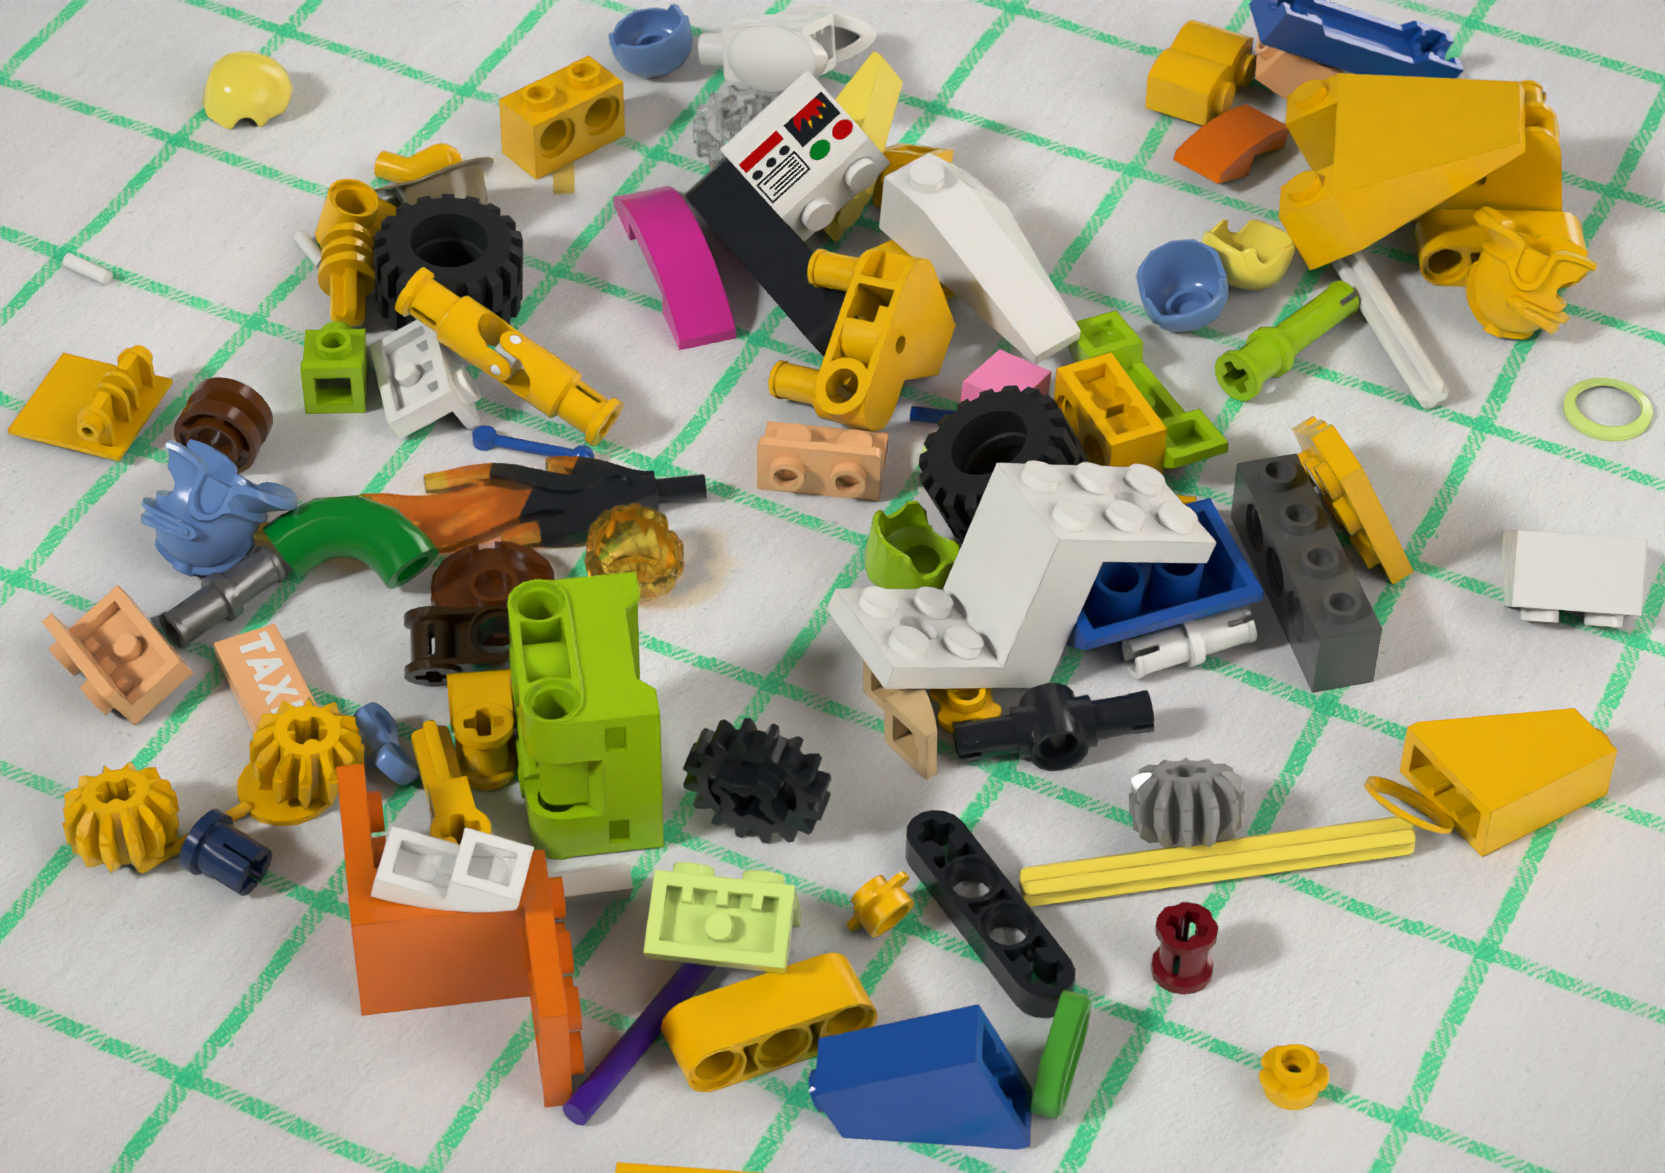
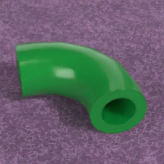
(355, 530)

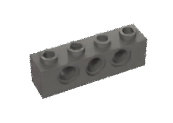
(1305, 573)

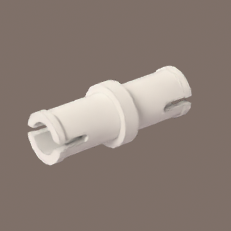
(1188, 641)

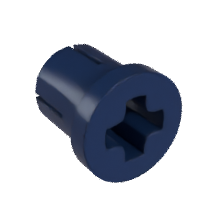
(224, 853)

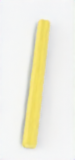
(1222, 861)

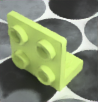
(721, 918)

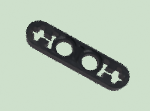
(995, 909)

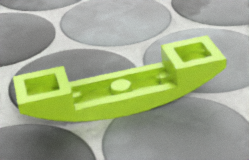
(1189, 434)

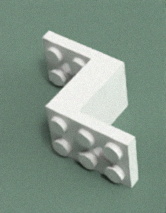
(1020, 576)

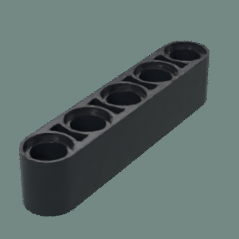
(767, 250)

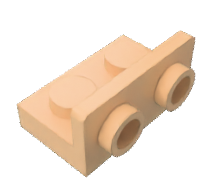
(822, 460)

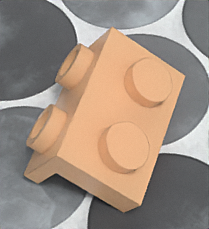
(120, 655)

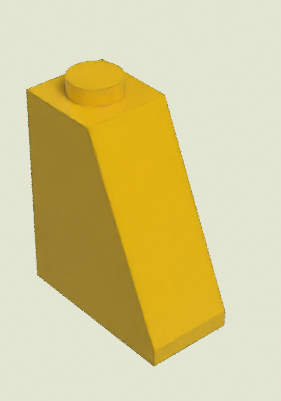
(1508, 771)

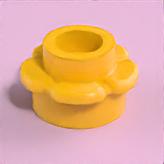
(1288, 1088)

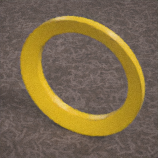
(1378, 784)

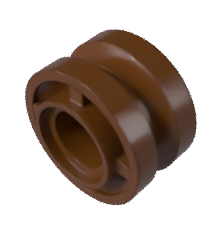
(227, 418)

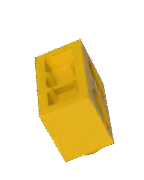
(562, 117)
(1110, 414)

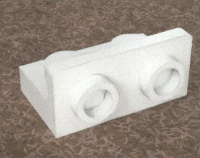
(422, 380)

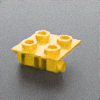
(93, 403)

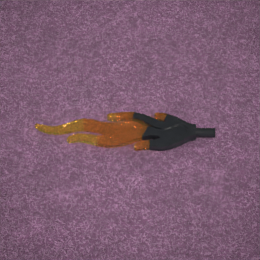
(529, 503)

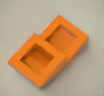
(1229, 142)

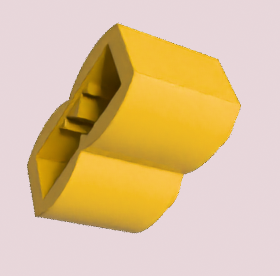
(1200, 73)

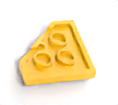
(1350, 497)

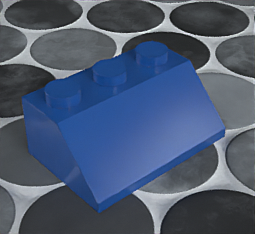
(1153, 596)

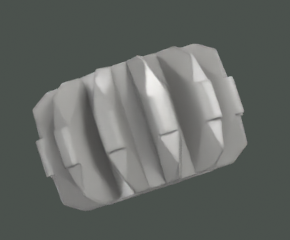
(1186, 803)

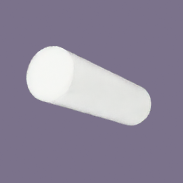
(309, 247)
(87, 268)

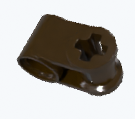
(457, 641)

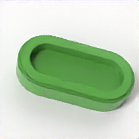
(1061, 1055)

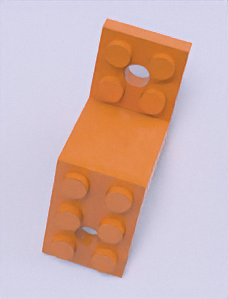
(448, 958)

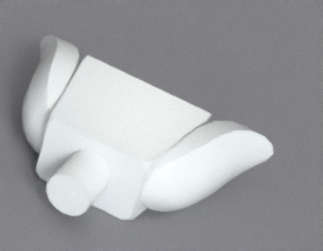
(781, 46)

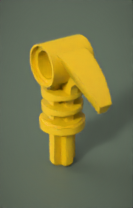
(346, 239)

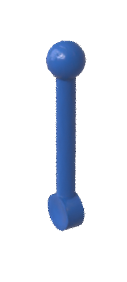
(486, 438)

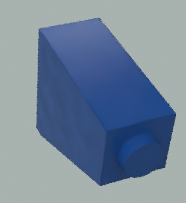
(924, 1082)

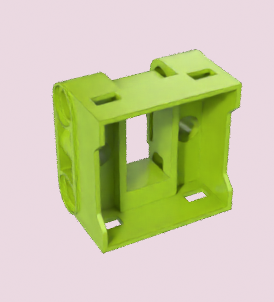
(584, 717)

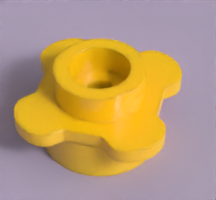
(964, 705)
(880, 904)

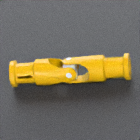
(546, 381)

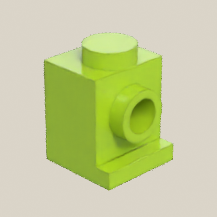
(330, 354)

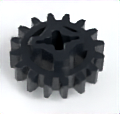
(757, 780)

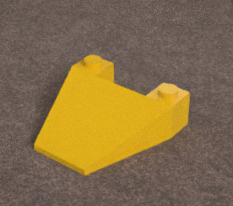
(1389, 153)

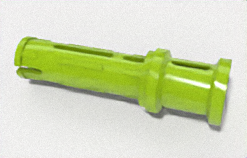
(1272, 350)

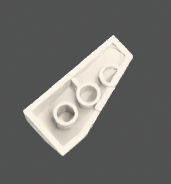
(976, 253)

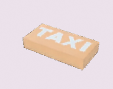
(261, 672)

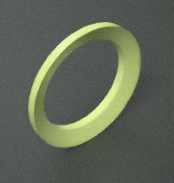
(1604, 432)

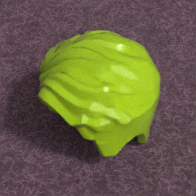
(907, 551)

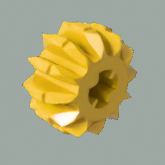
(300, 751)
(121, 817)

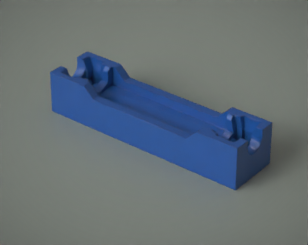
(1354, 39)

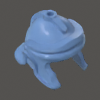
(211, 511)

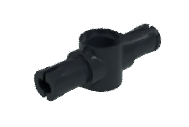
(1053, 727)

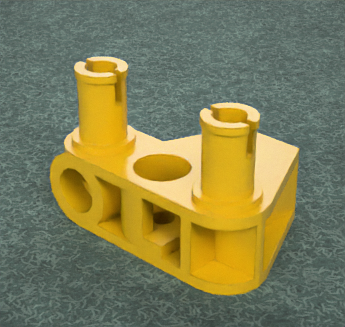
(1530, 179)
(897, 338)

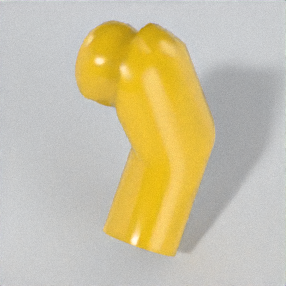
(403, 169)

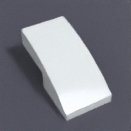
(433, 873)

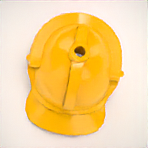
(1519, 276)

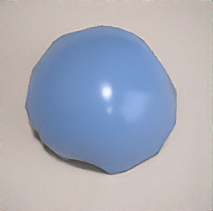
(652, 41)
(1183, 285)

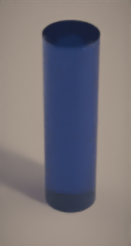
(928, 415)

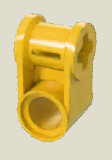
(483, 726)

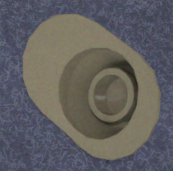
(458, 179)

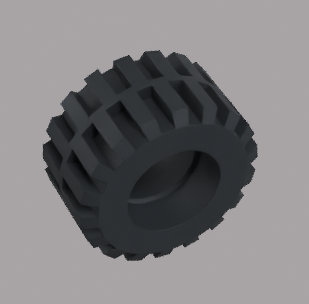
(458, 241)
(989, 431)

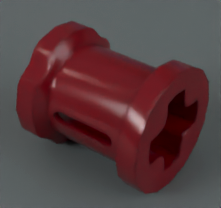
(1195, 961)

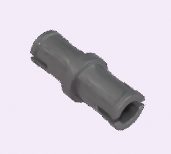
(222, 596)

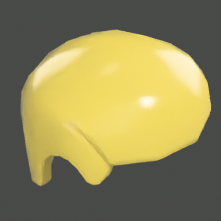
(246, 87)
(1254, 255)

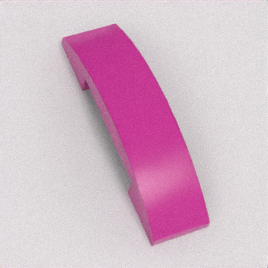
(681, 265)

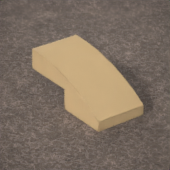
(907, 723)

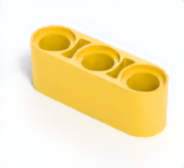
(1452, 239)
(766, 1021)

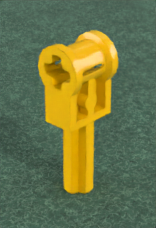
(445, 787)

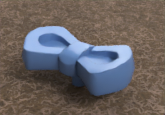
(388, 753)

